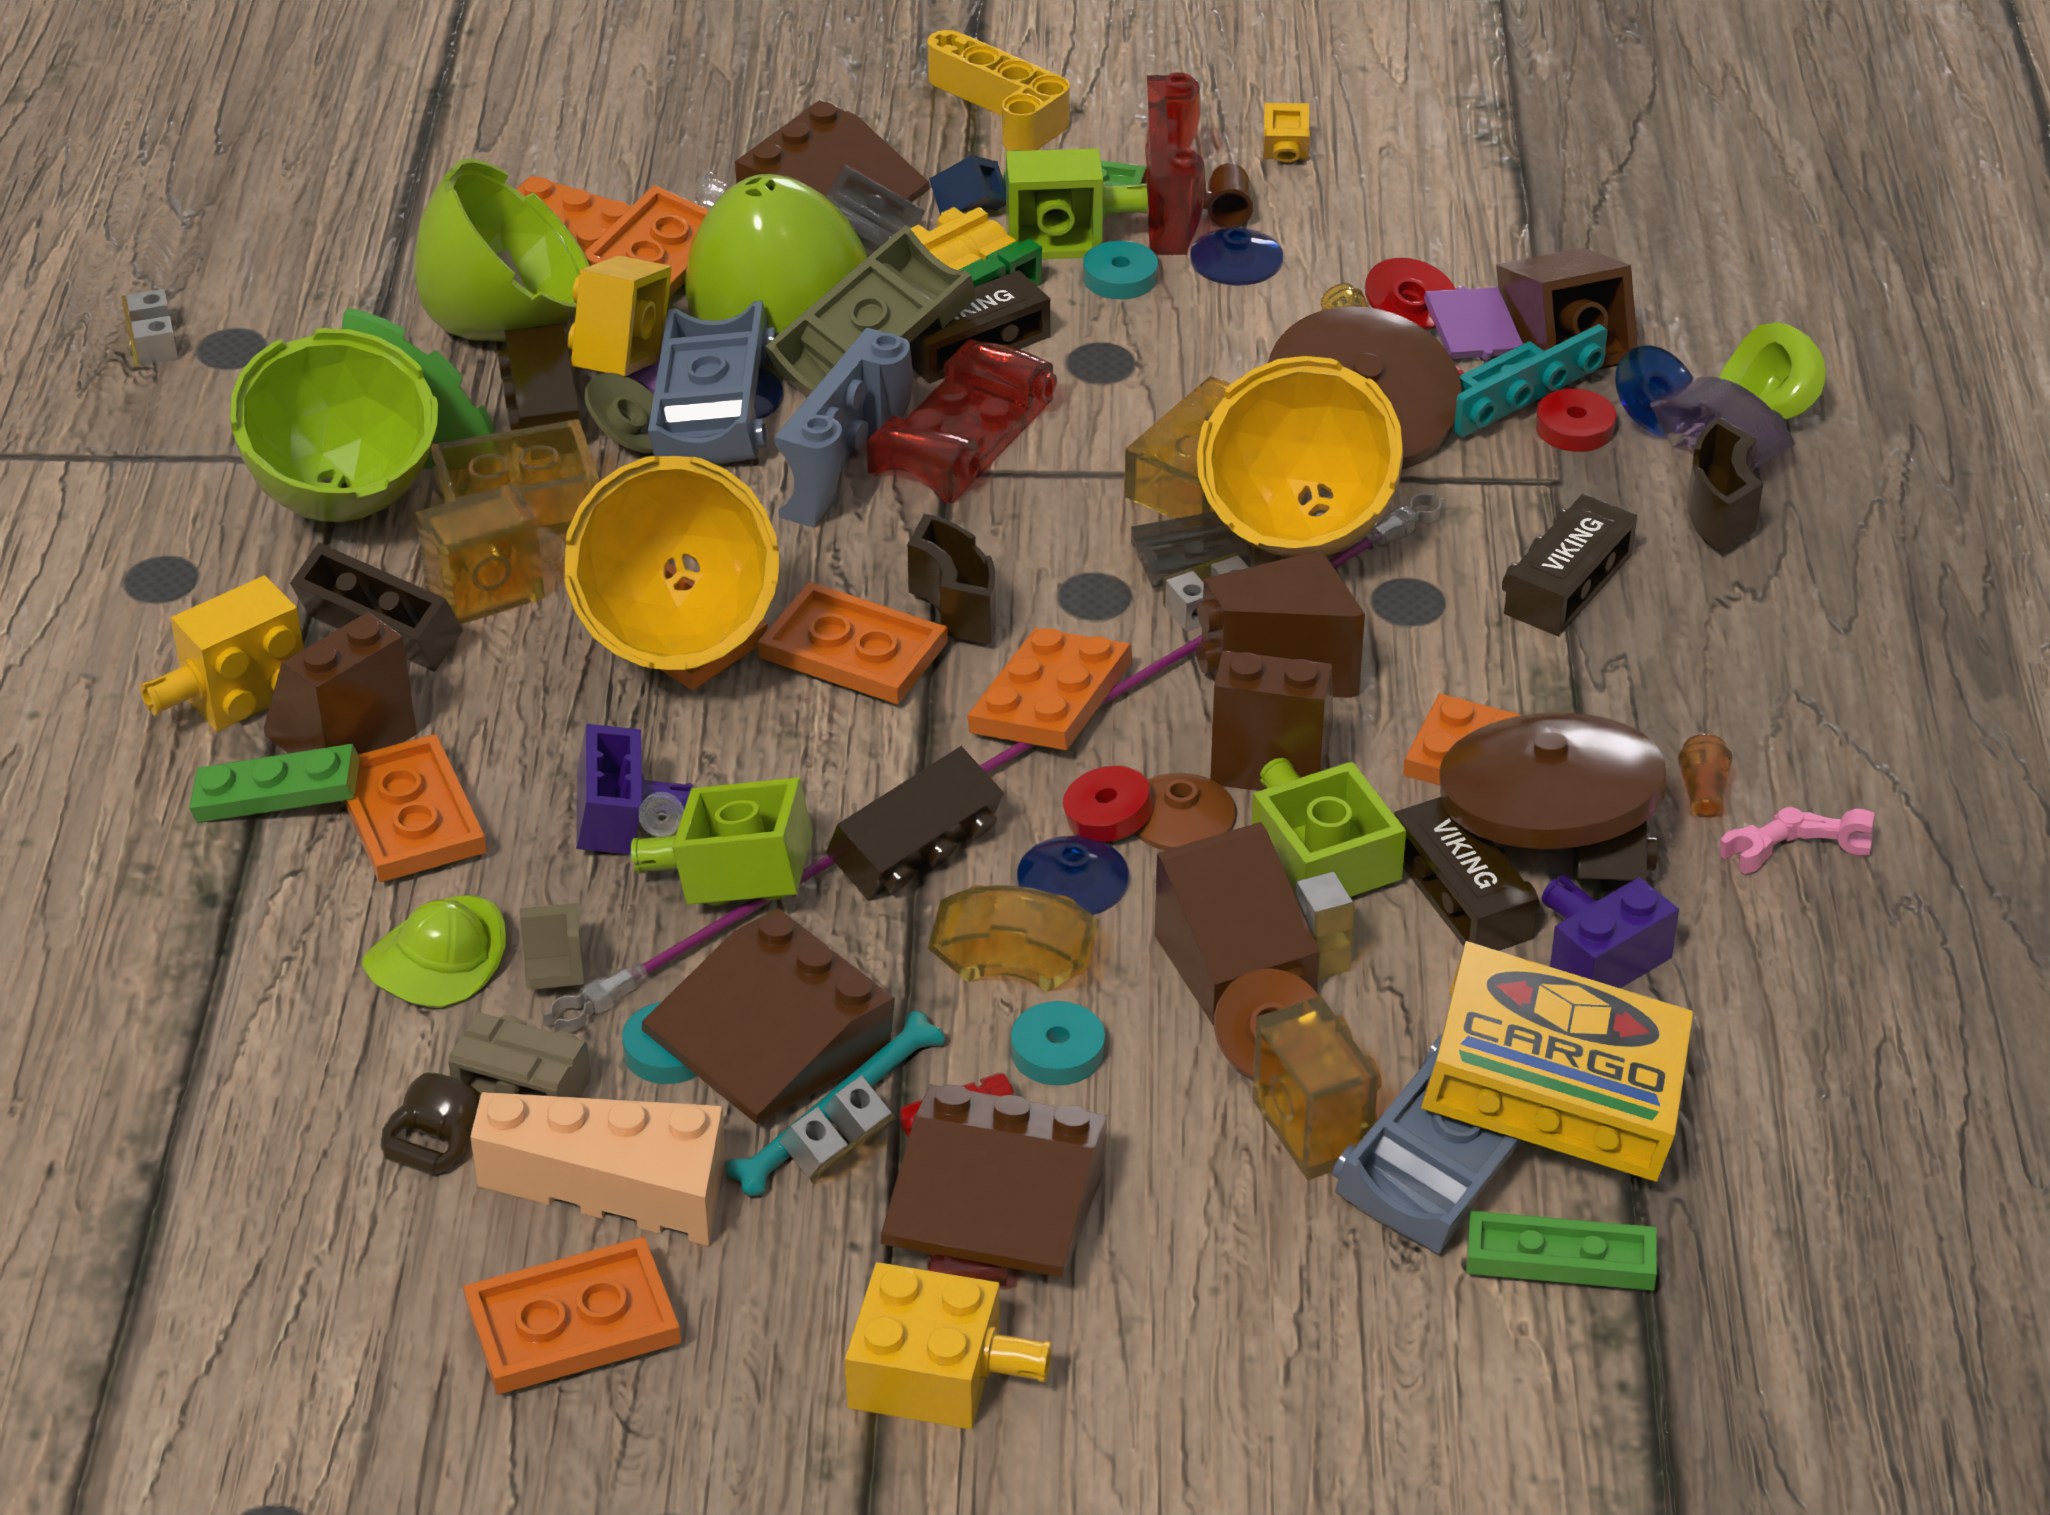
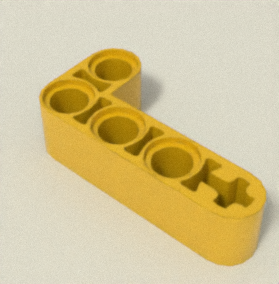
(1026, 96)

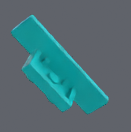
(1524, 377)

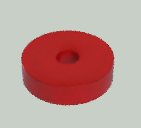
(1575, 420)
(1108, 803)

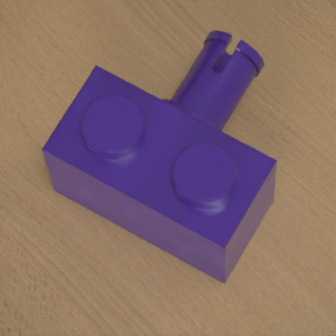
(613, 789)
(1613, 936)

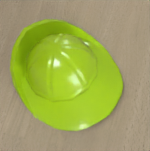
(1779, 368)
(440, 952)

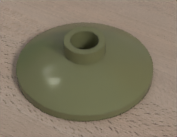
(621, 409)

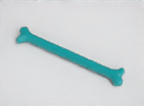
(915, 1035)

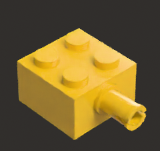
(619, 315)
(229, 654)
(931, 1345)

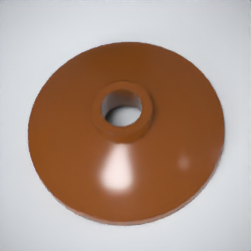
(1186, 810)
(1244, 1001)

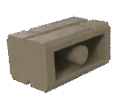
(520, 1059)

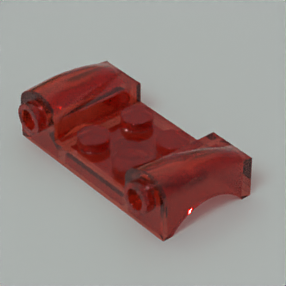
(1173, 170)
(967, 419)

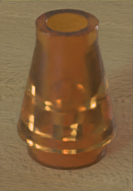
(1705, 771)

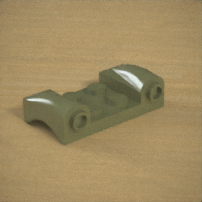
(891, 291)

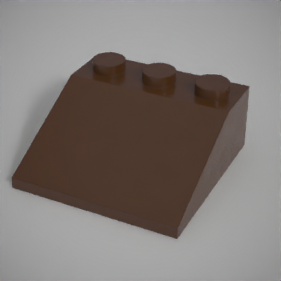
(819, 146)
(772, 1017)
(996, 1180)

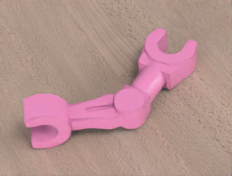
(1791, 824)

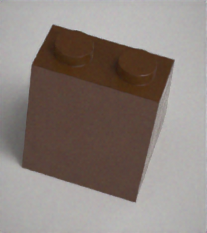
(1568, 294)
(1287, 612)
(344, 692)
(1266, 713)
(1230, 912)

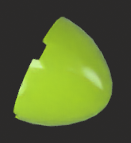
(769, 245)
(457, 265)
(337, 411)

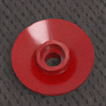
(1400, 288)

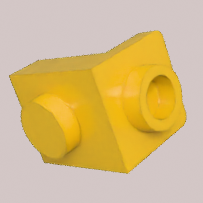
(1286, 131)

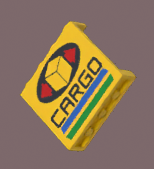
(1561, 1061)

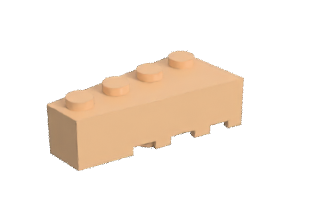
(605, 1156)

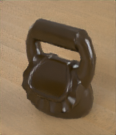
(439, 1109)

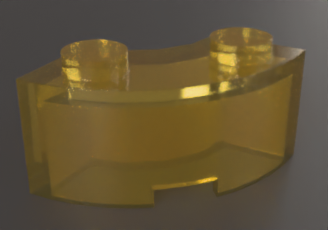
(1013, 934)

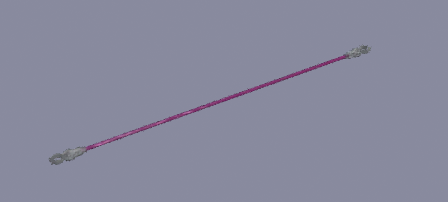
(605, 992)

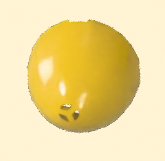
(1289, 434)
(659, 514)

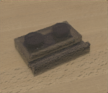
(872, 208)
(1183, 544)

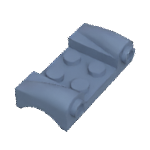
(710, 387)
(838, 417)
(1421, 1166)

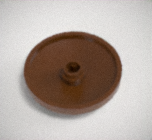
(1397, 356)
(1552, 780)

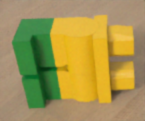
(980, 247)

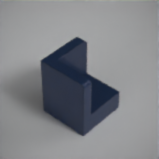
(970, 184)

